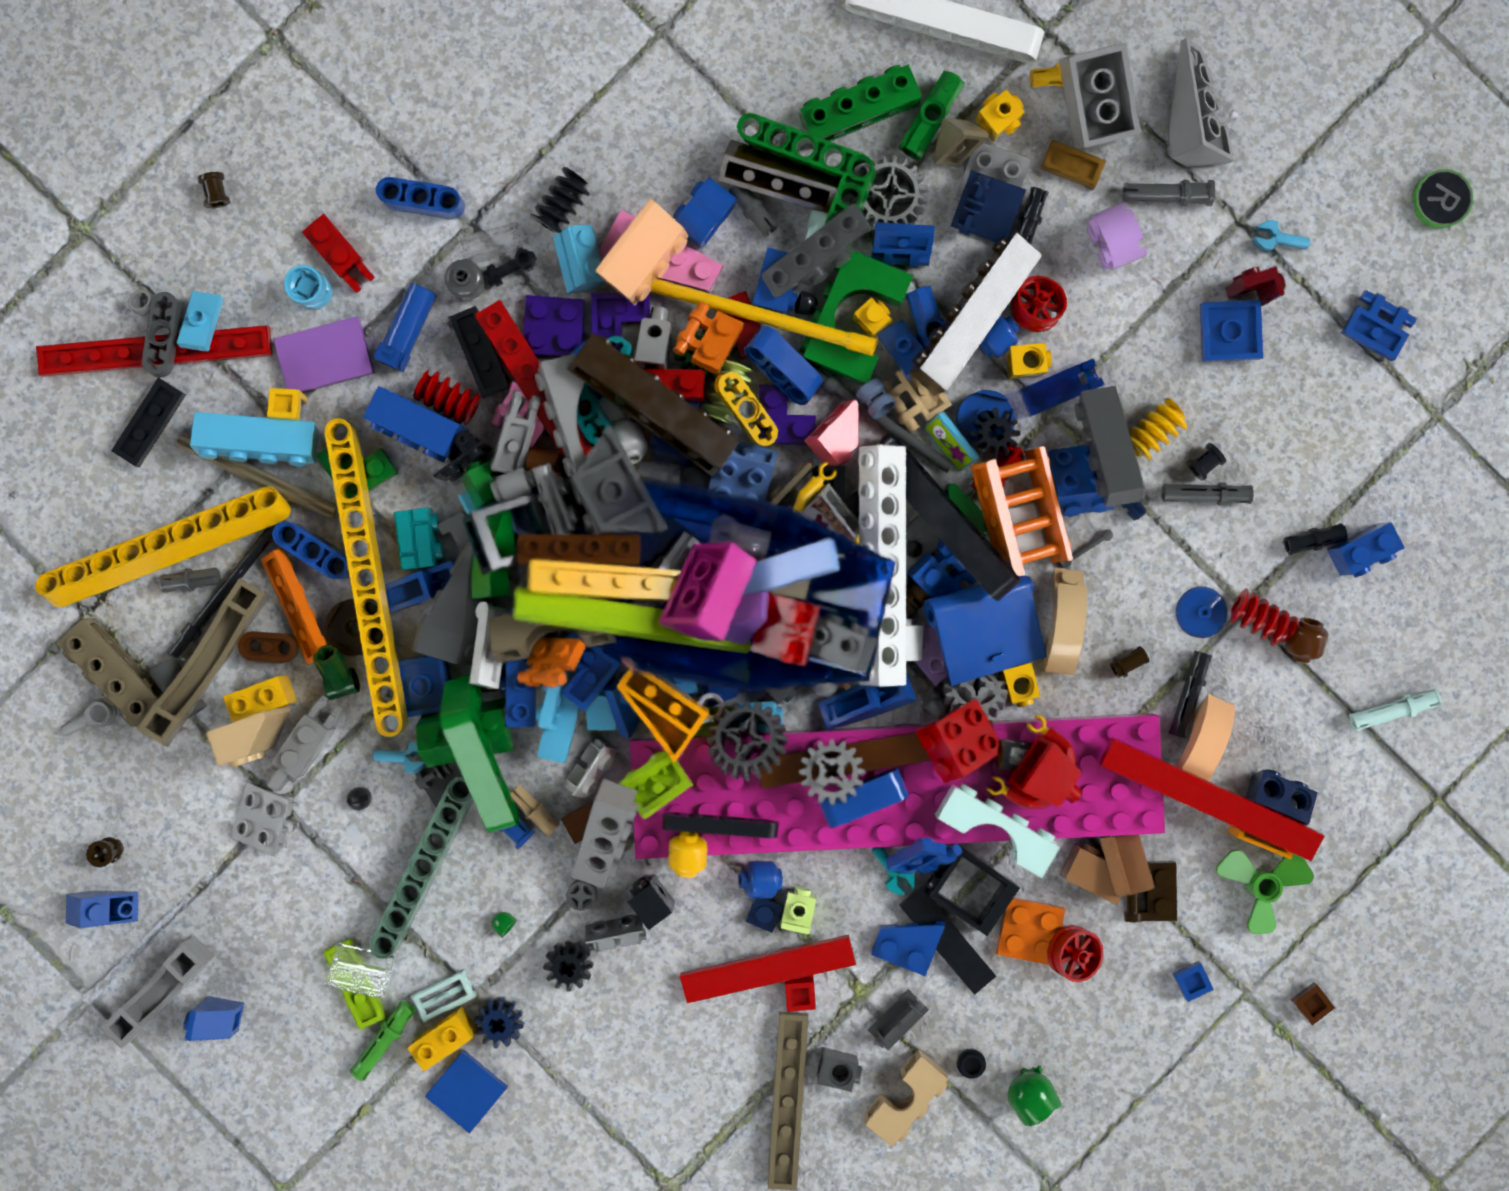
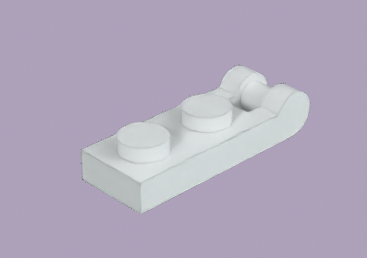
(485, 666)

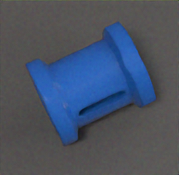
(519, 834)

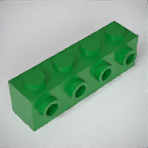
(861, 105)

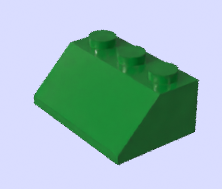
(433, 744)

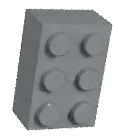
(1100, 96)

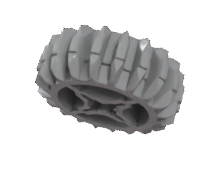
(900, 196)

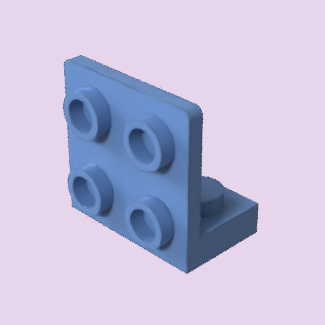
(746, 472)

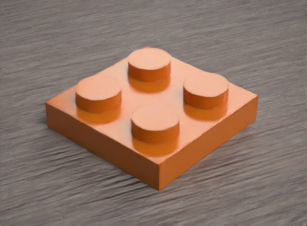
(1028, 929)

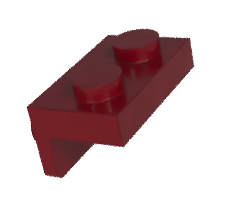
(1267, 283)

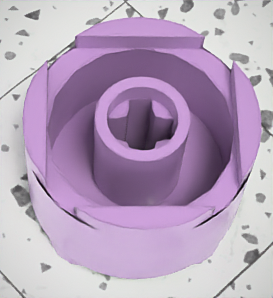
(1117, 236)

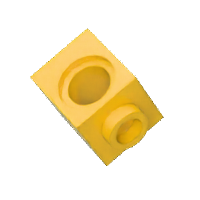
(1015, 362)
(1032, 690)

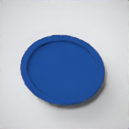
(1201, 612)

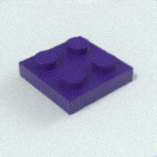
(553, 325)

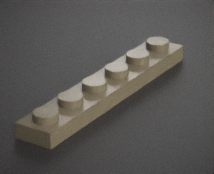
(788, 1100)

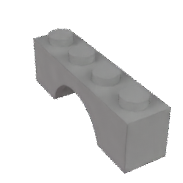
(158, 992)

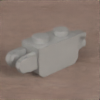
(303, 745)

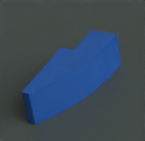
(417, 587)
(864, 703)

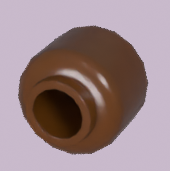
(1307, 640)

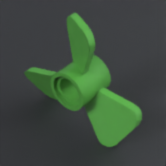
(1286, 873)

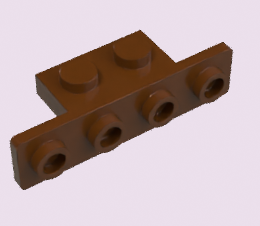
(580, 549)

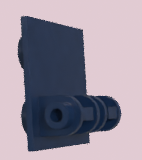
(987, 207)

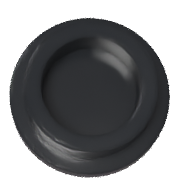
(971, 1063)

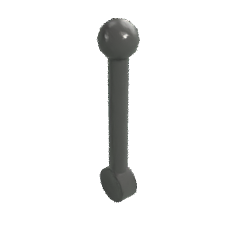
(1106, 535)

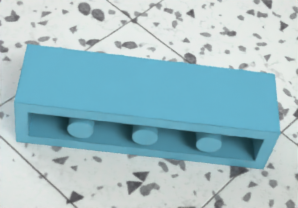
(254, 438)

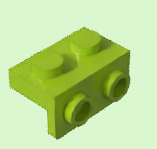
(657, 783)

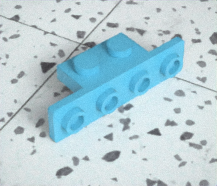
(558, 719)

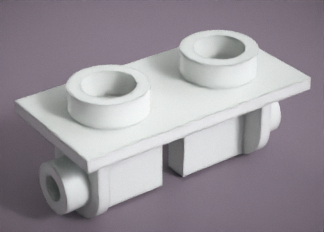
(583, 780)

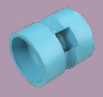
(308, 287)

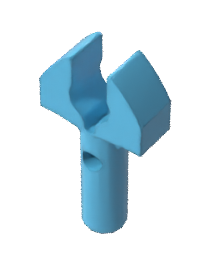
(1278, 238)
(401, 757)

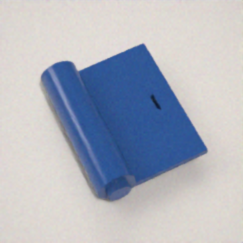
(976, 627)

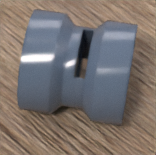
(876, 398)

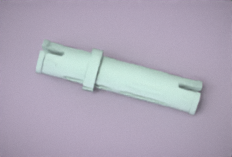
(1404, 707)

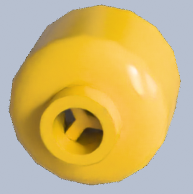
(687, 854)

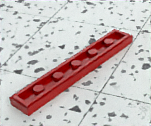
(768, 968)

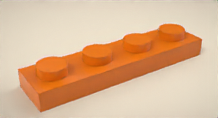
(293, 602)

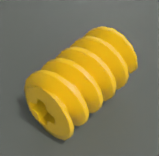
(1156, 428)

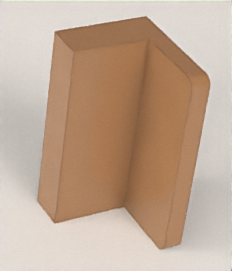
(1127, 864)

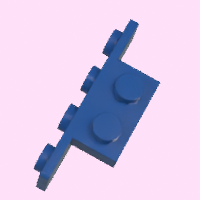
(519, 697)

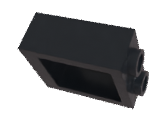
(482, 539)
(995, 906)

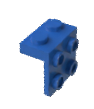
(1075, 481)

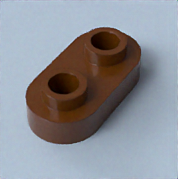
(269, 648)

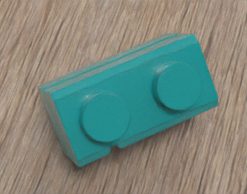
(418, 538)

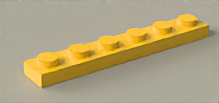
(601, 580)

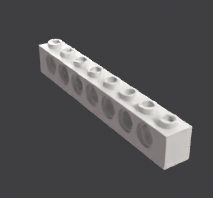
(884, 531)

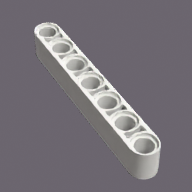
(956, 24)

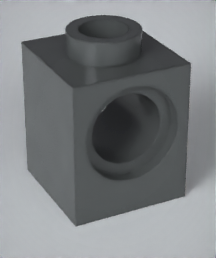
(830, 1059)

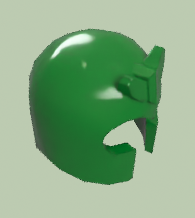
(1032, 1096)

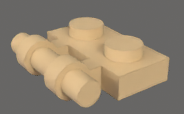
(925, 402)

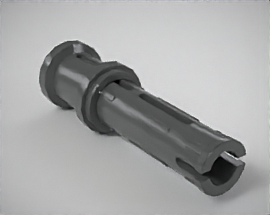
(1182, 193)

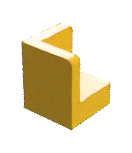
(285, 403)

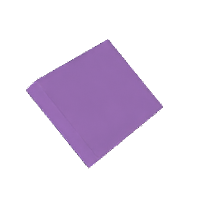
(324, 355)

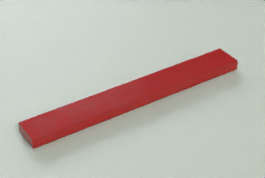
(128, 352)
(1211, 799)

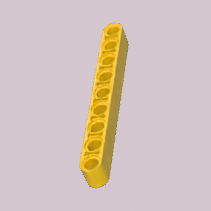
(163, 547)

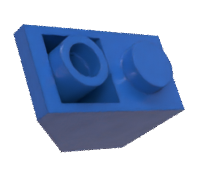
(101, 908)
(213, 1019)

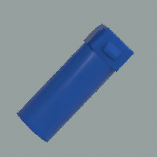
(405, 327)

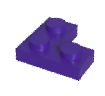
(613, 310)
(791, 428)

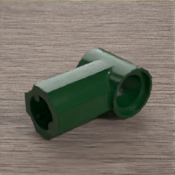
(337, 677)

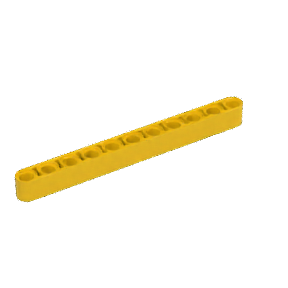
(356, 566)

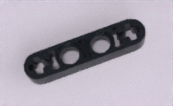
(720, 825)

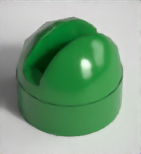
(503, 923)

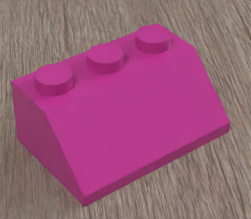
(708, 590)

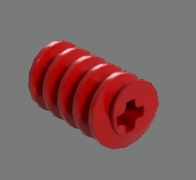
(446, 398)
(1263, 617)

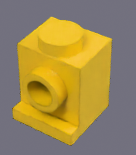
(872, 317)

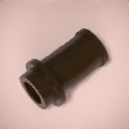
(1129, 662)

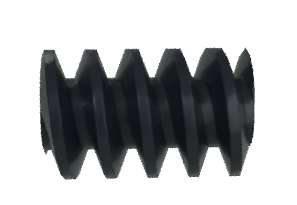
(562, 200)

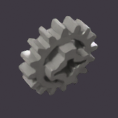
(988, 691)
(842, 762)

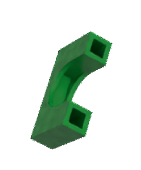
(856, 277)

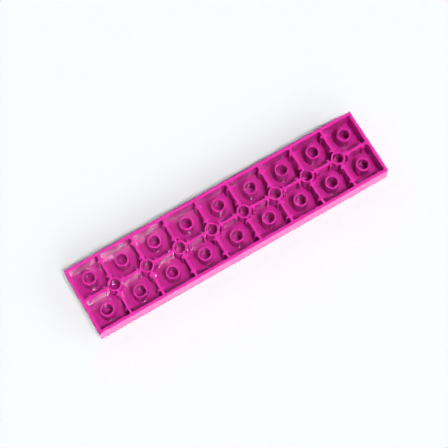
(1106, 808)

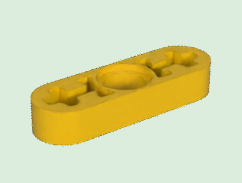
(751, 431)

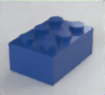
(413, 424)

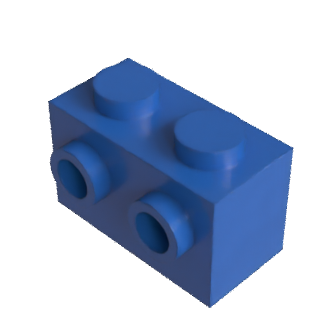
(1365, 549)

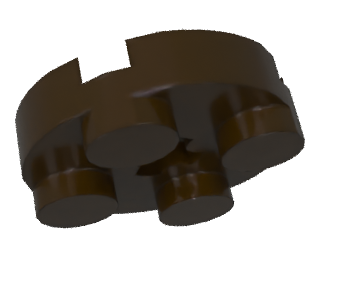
(339, 630)

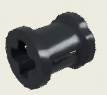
(1206, 461)

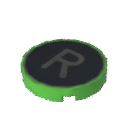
(1442, 198)

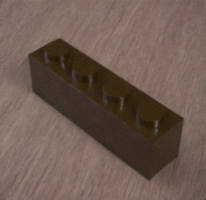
(777, 177)

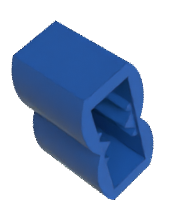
(705, 211)

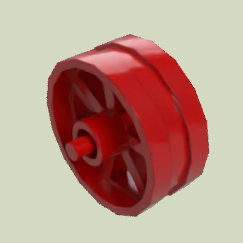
(1038, 304)
(1074, 953)

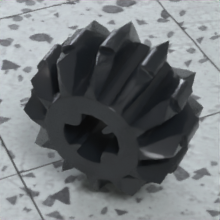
(996, 423)
(570, 955)

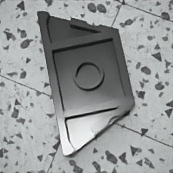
(614, 490)

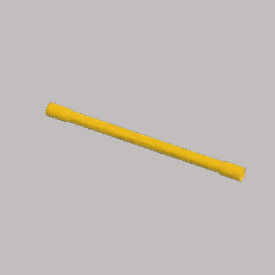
(850, 340)

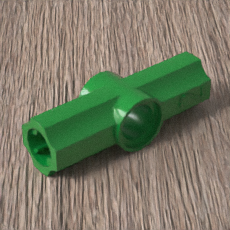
(939, 100)

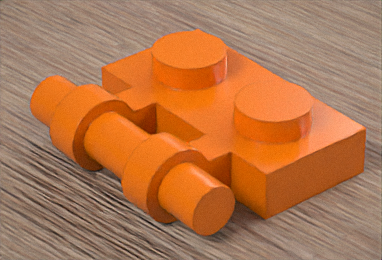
(717, 341)
(550, 660)

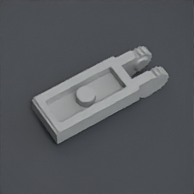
(515, 436)

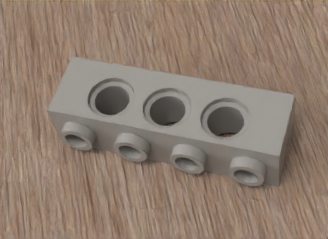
(604, 833)

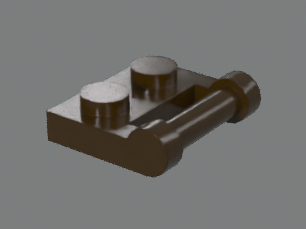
(1159, 902)

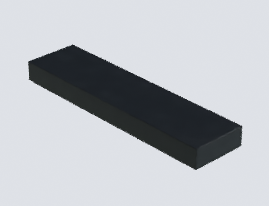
(952, 944)

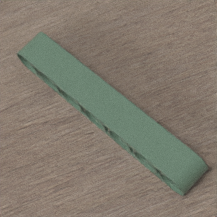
(415, 876)

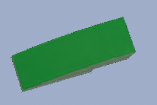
(495, 583)

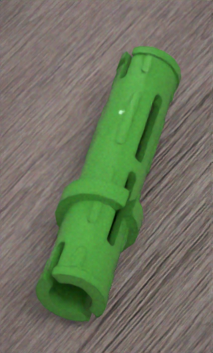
(390, 1030)

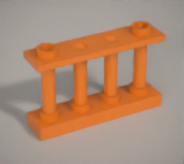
(997, 517)

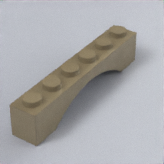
(191, 683)

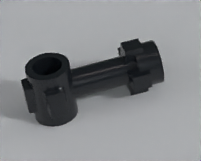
(523, 260)

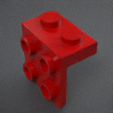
(960, 741)

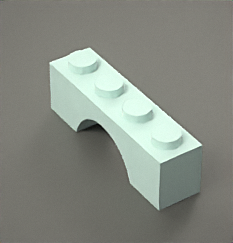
(1029, 848)

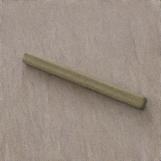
(266, 479)

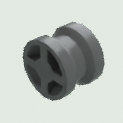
(580, 900)

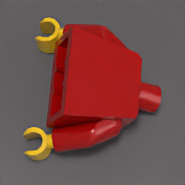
(1045, 773)

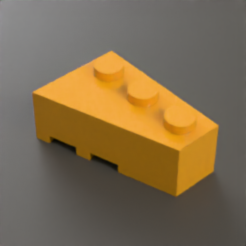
(664, 709)

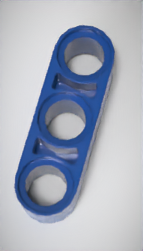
(410, 189)
(783, 365)
(300, 548)
(874, 795)

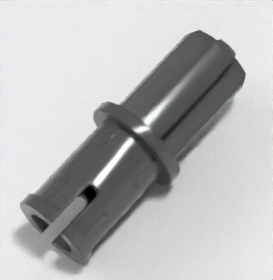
(189, 579)

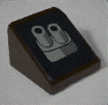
(1011, 753)

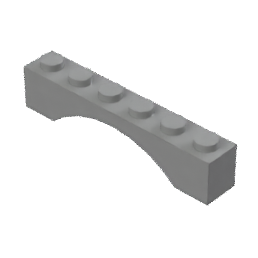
(562, 397)

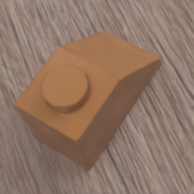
(1089, 872)

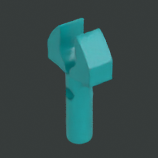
(881, 855)

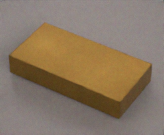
(1073, 164)

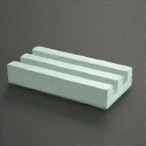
(465, 984)

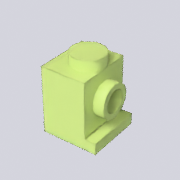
(798, 897)

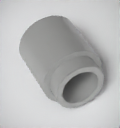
(513, 485)

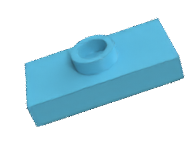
(200, 321)

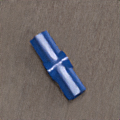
(924, 312)

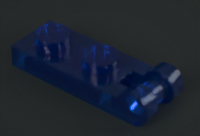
(1060, 388)

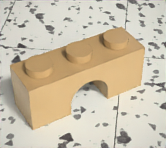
(892, 1119)

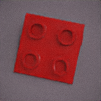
(787, 630)

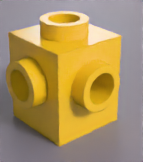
(1000, 114)

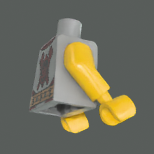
(826, 507)

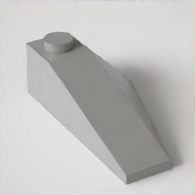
(1194, 124)

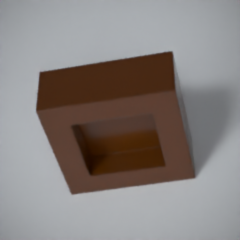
(1313, 1003)

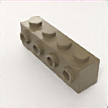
(111, 670)

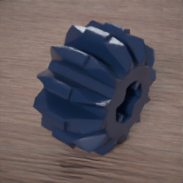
(505, 1031)

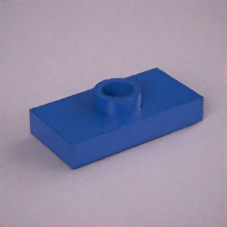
(901, 346)

